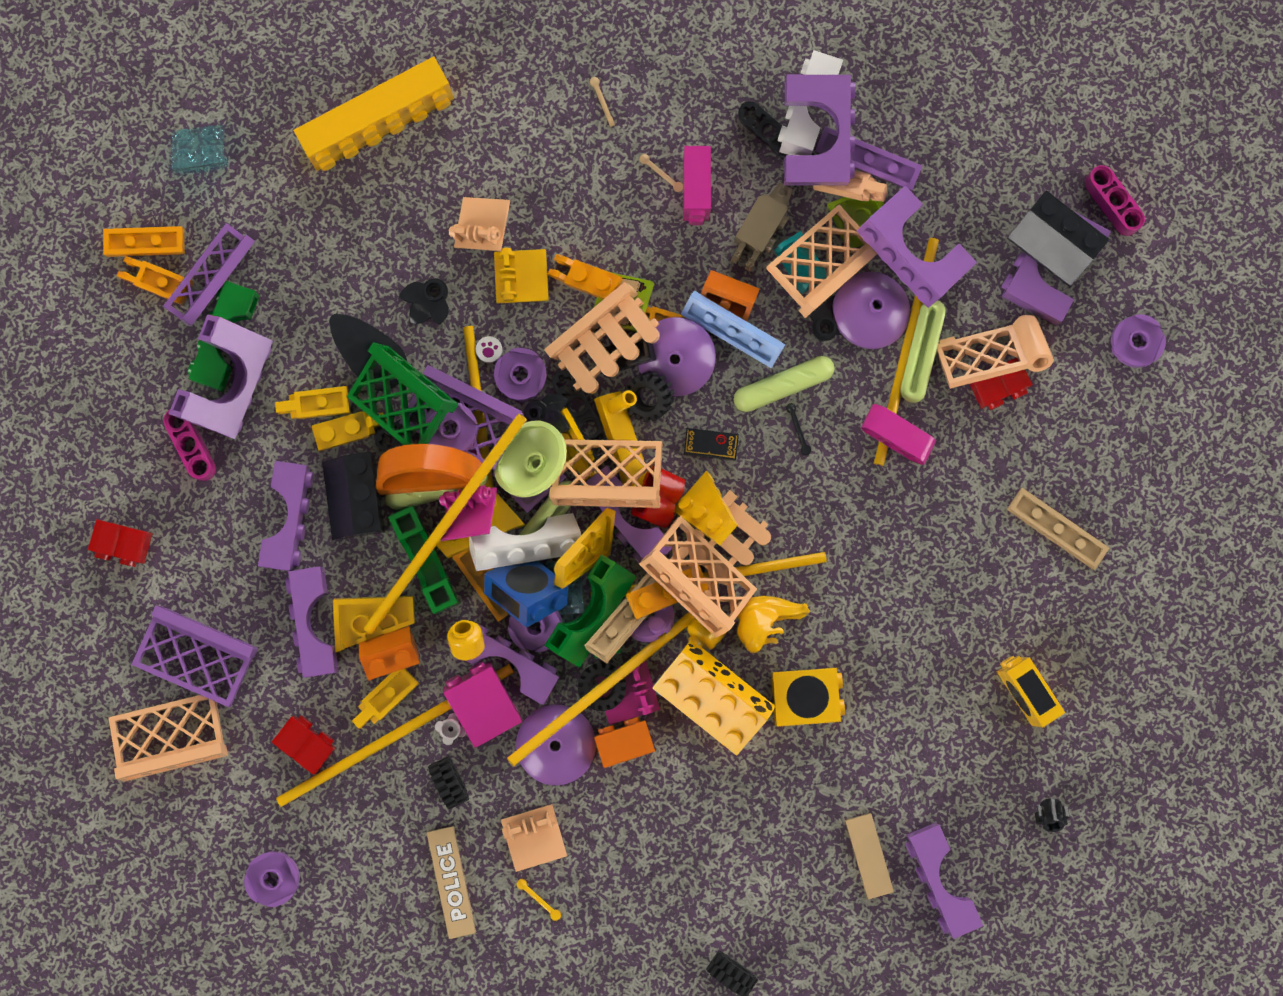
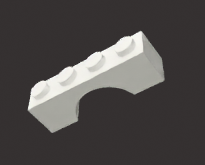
(801, 131)
(504, 549)

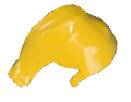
(759, 616)

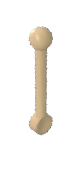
(594, 82)
(677, 186)

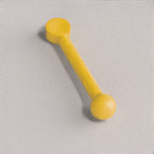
(522, 885)

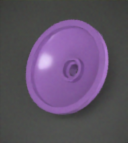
(861, 321)
(695, 351)
(575, 750)

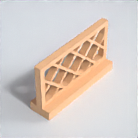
(834, 280)
(610, 495)
(688, 590)
(165, 760)

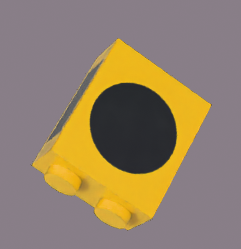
(1030, 691)
(807, 696)

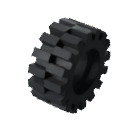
(660, 388)
(585, 682)
(448, 782)
(731, 974)

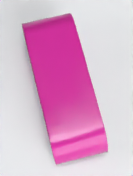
(1113, 187)
(898, 434)
(192, 458)

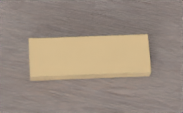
(869, 856)

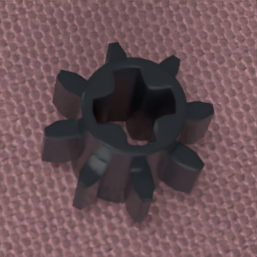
(1052, 815)

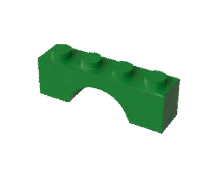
(233, 304)
(431, 575)
(609, 586)

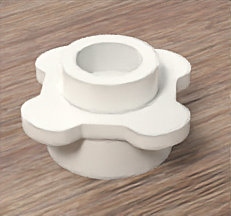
(442, 727)

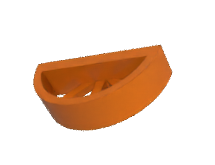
(424, 469)

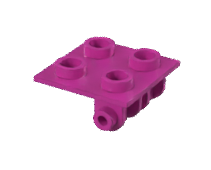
(475, 516)
(638, 698)

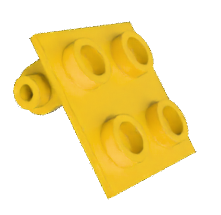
(521, 276)

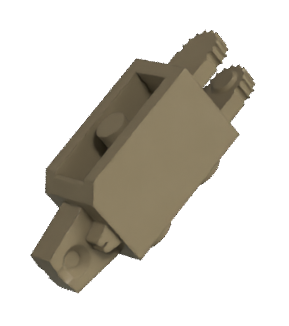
(761, 224)

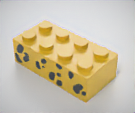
(714, 697)

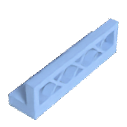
(733, 329)

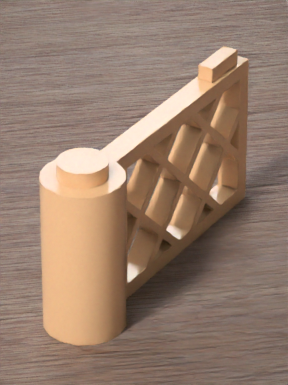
(1025, 338)

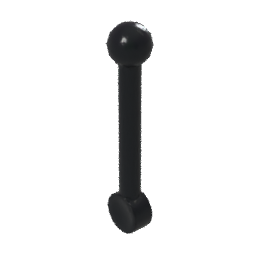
(805, 449)

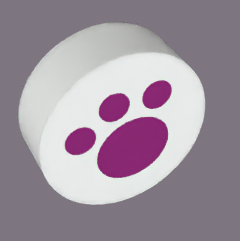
(489, 349)

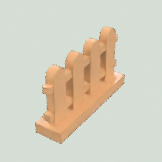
(602, 316)
(732, 545)

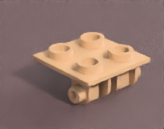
(481, 224)
(533, 837)

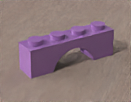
(292, 483)
(639, 539)
(306, 589)
(536, 680)
(929, 848)

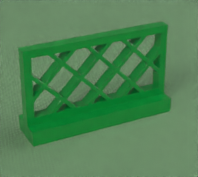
(415, 382)

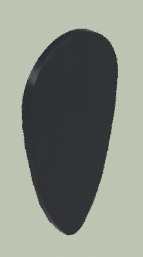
(353, 341)

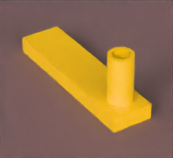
(618, 426)

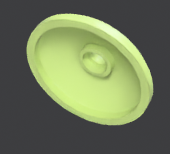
(533, 445)

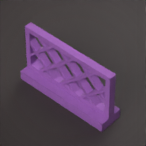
(476, 399)
(204, 634)

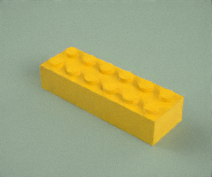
(375, 114)

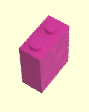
(696, 184)
(481, 703)

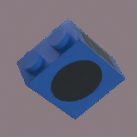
(525, 591)

